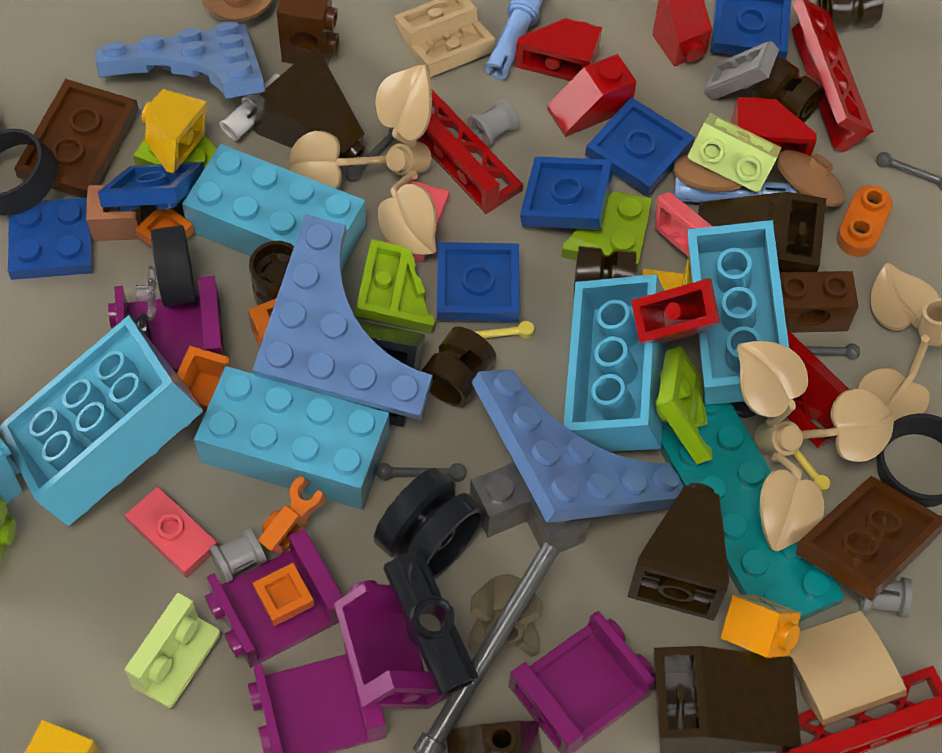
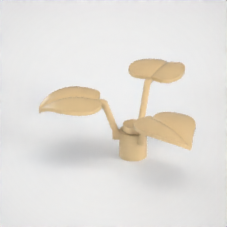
(406, 106)
(897, 303)
(863, 427)

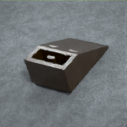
(796, 223)
(724, 701)

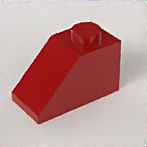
(682, 29)
(559, 48)
(593, 95)
(774, 123)
(676, 312)

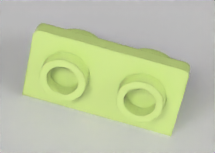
(734, 152)
(171, 652)

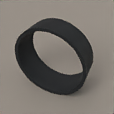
(39, 181)
(920, 424)

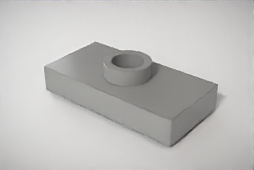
(741, 70)

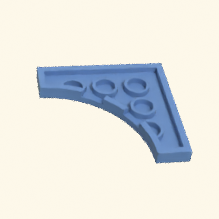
(219, 53)
(318, 340)
(562, 469)

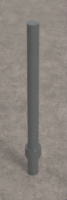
(434, 739)

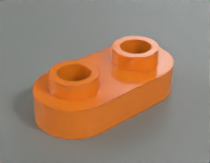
(866, 218)

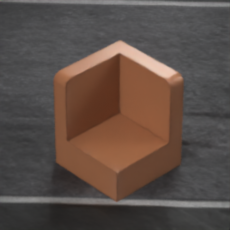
(108, 222)

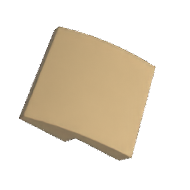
(444, 34)
(844, 668)

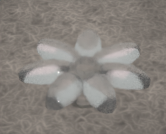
(147, 293)

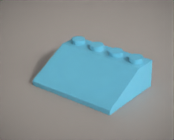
(98, 422)

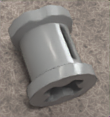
(494, 121)
(237, 554)
(894, 598)

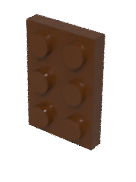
(83, 133)
(870, 537)

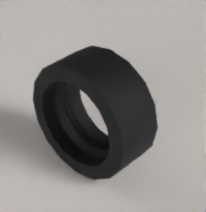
(173, 265)

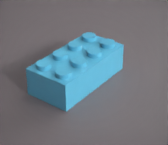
(256, 202)
(747, 295)
(609, 371)
(290, 433)

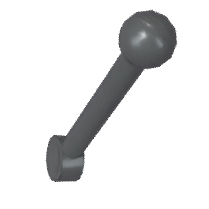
(884, 159)
(353, 172)
(851, 351)
(385, 471)

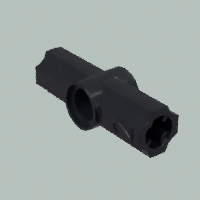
(441, 649)

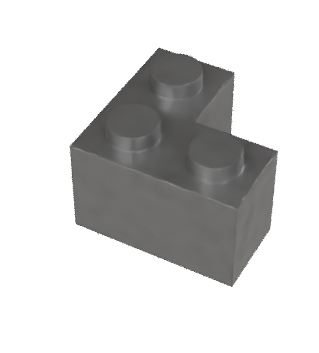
(511, 504)

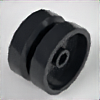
(430, 520)

